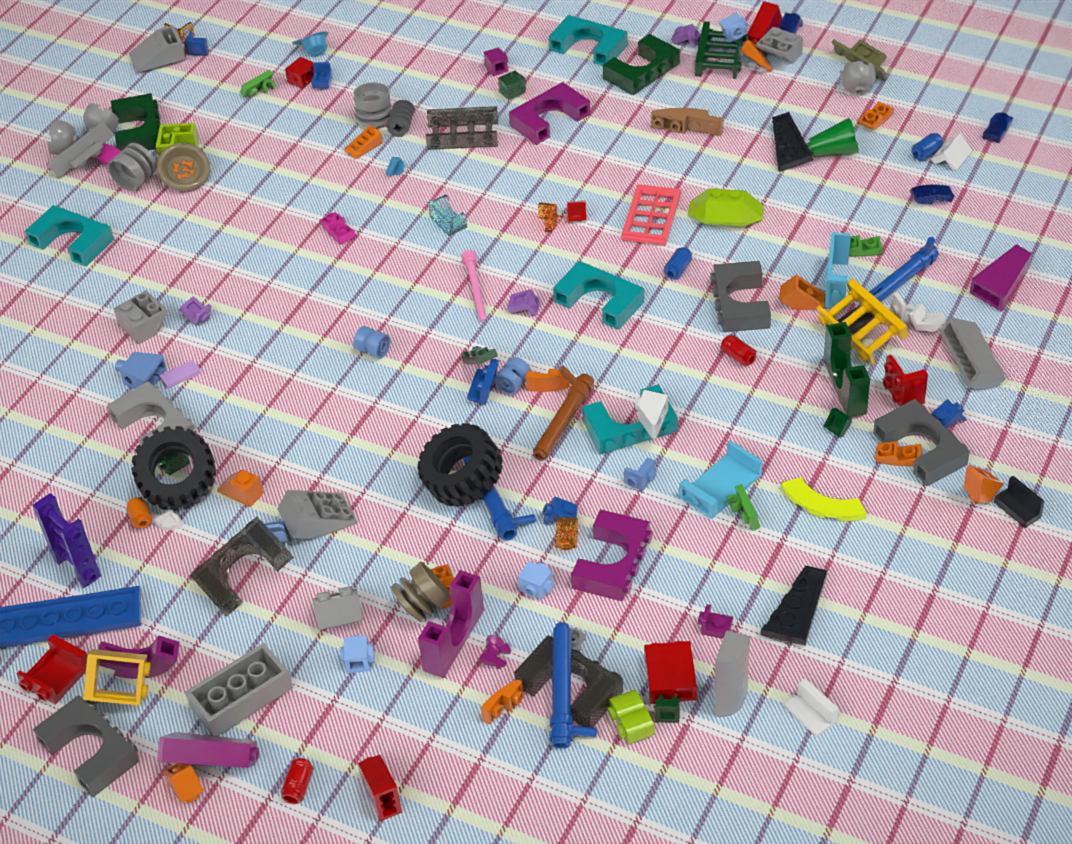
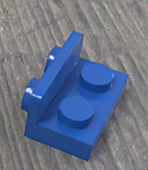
(483, 383)

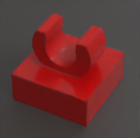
(576, 210)

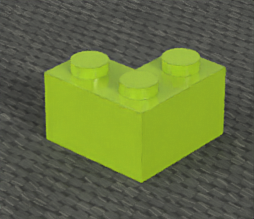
(176, 133)

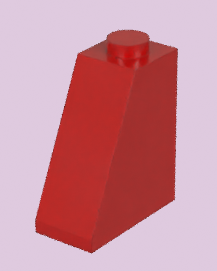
(766, 18)
(380, 787)

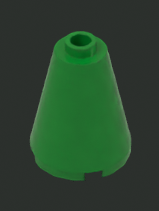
(835, 140)

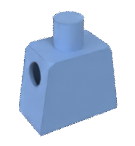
(141, 368)

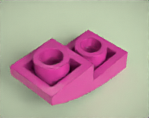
(107, 154)
(336, 227)

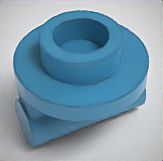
(395, 166)

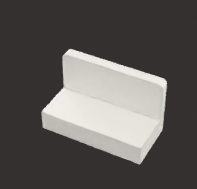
(954, 151)
(812, 708)

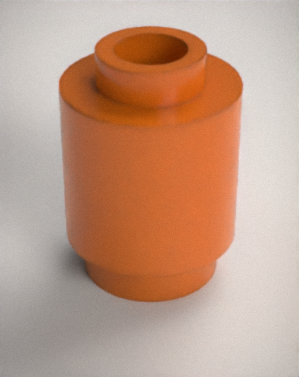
(138, 513)

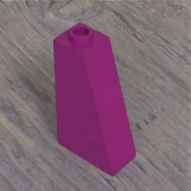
(1001, 278)
(207, 750)

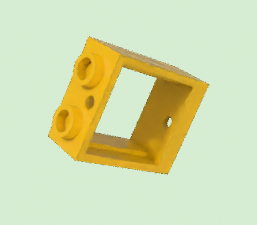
(92, 671)

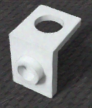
(899, 307)

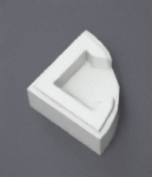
(168, 521)

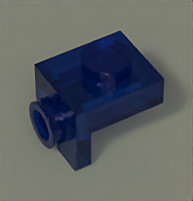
(791, 22)

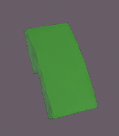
(865, 247)

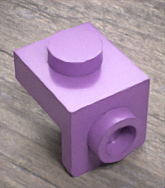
(686, 33)
(195, 311)

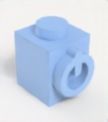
(734, 27)
(536, 580)
(357, 654)

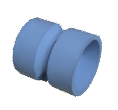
(371, 342)
(512, 375)

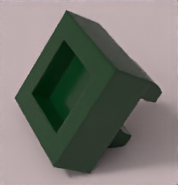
(838, 422)
(668, 709)

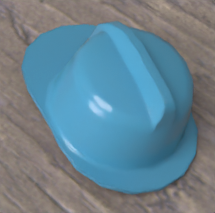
(314, 43)

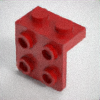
(904, 386)

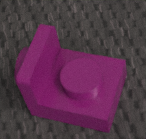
(713, 623)

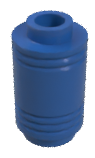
(927, 146)
(678, 263)

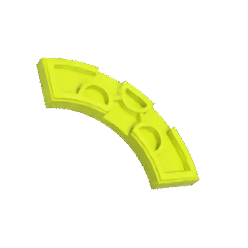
(821, 505)

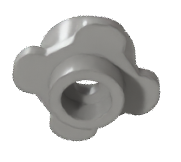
(579, 637)

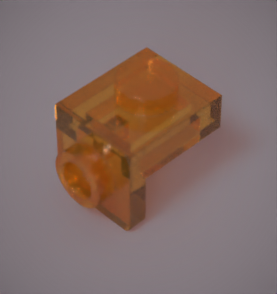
(549, 213)
(566, 533)

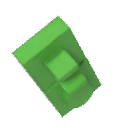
(252, 86)
(742, 500)

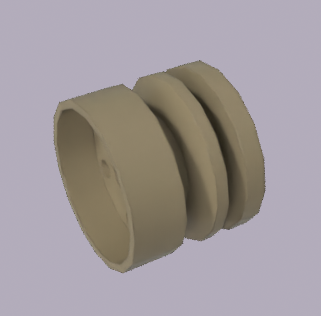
(420, 592)

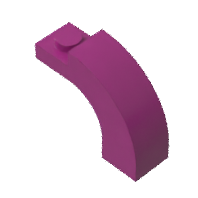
(161, 655)

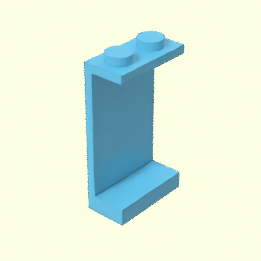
(838, 254)
(711, 489)

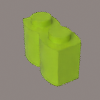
(631, 716)

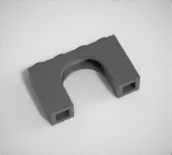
(732, 313)
(916, 420)
(80, 719)

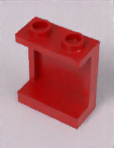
(55, 671)
(670, 671)

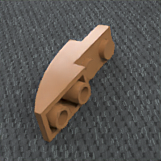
(686, 119)

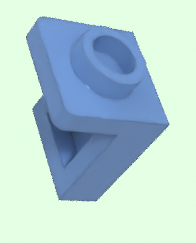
(640, 478)

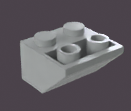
(781, 44)
(140, 316)
(337, 608)

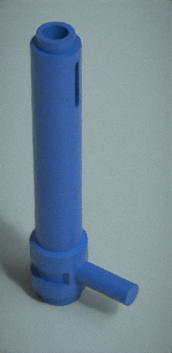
(918, 262)
(501, 517)
(561, 718)

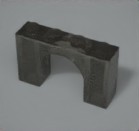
(214, 572)
(595, 698)

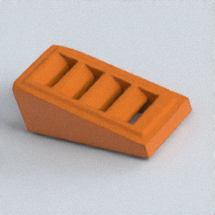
(756, 55)
(368, 139)

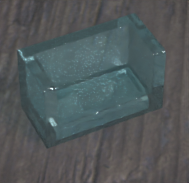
(445, 216)

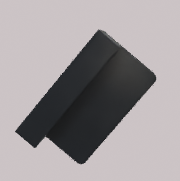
(1020, 502)

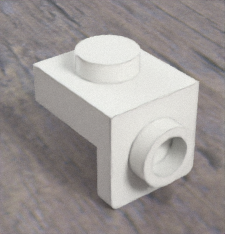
(926, 321)

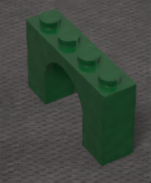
(635, 78)
(137, 109)
(850, 382)

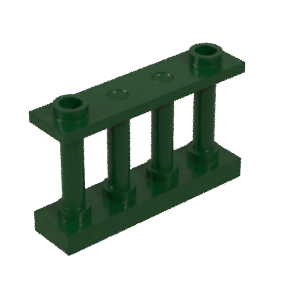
(703, 52)

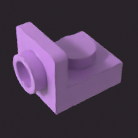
(522, 301)

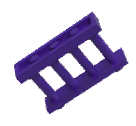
(66, 540)

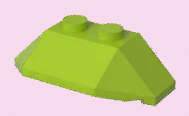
(726, 207)

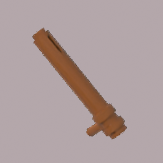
(577, 394)

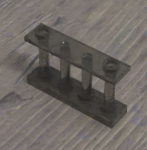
(462, 117)

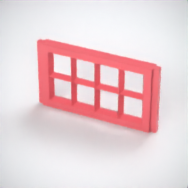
(645, 237)

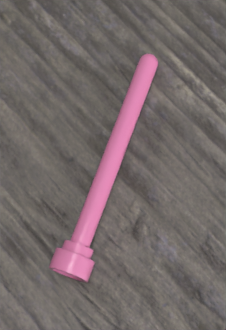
(469, 260)

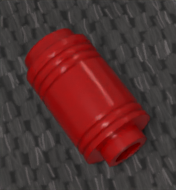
(738, 350)
(297, 781)

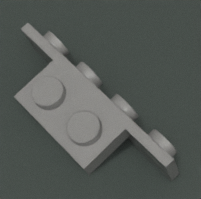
(81, 150)

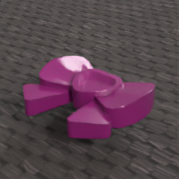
(494, 646)

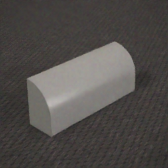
(972, 354)
(731, 674)

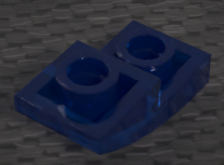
(998, 127)
(927, 193)

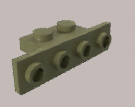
(862, 52)

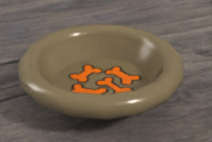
(183, 166)

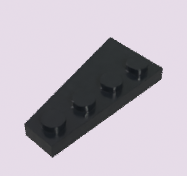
(789, 143)
(797, 608)

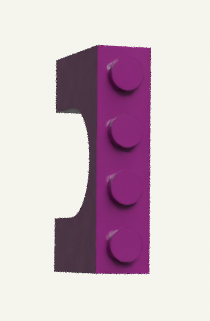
(558, 98)
(613, 579)
(442, 644)

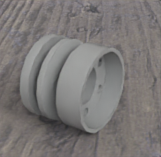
(372, 104)
(132, 166)

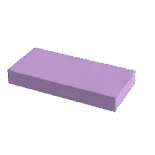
(180, 374)

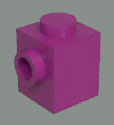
(496, 61)

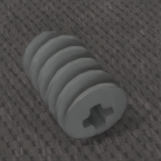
(400, 118)

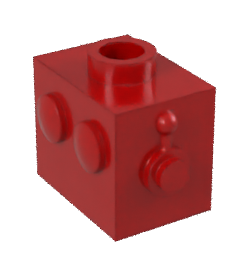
(300, 72)

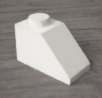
(652, 411)

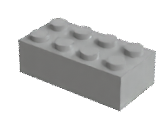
(239, 689)

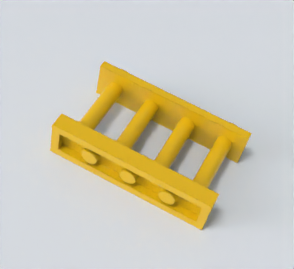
(868, 304)

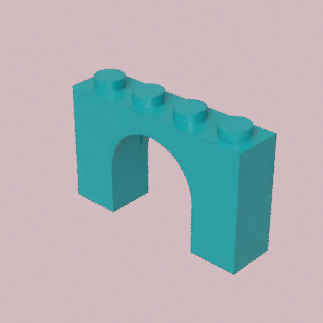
(574, 29)
(59, 221)
(586, 278)
(611, 435)

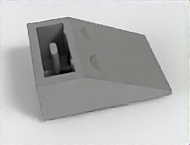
(158, 50)
(314, 513)

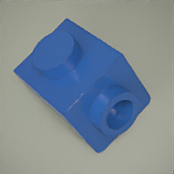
(196, 46)
(322, 75)
(949, 413)
(558, 508)

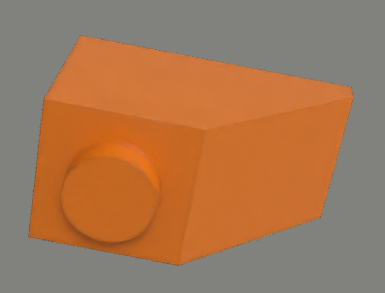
(801, 294)
(981, 484)
(242, 487)
(183, 782)

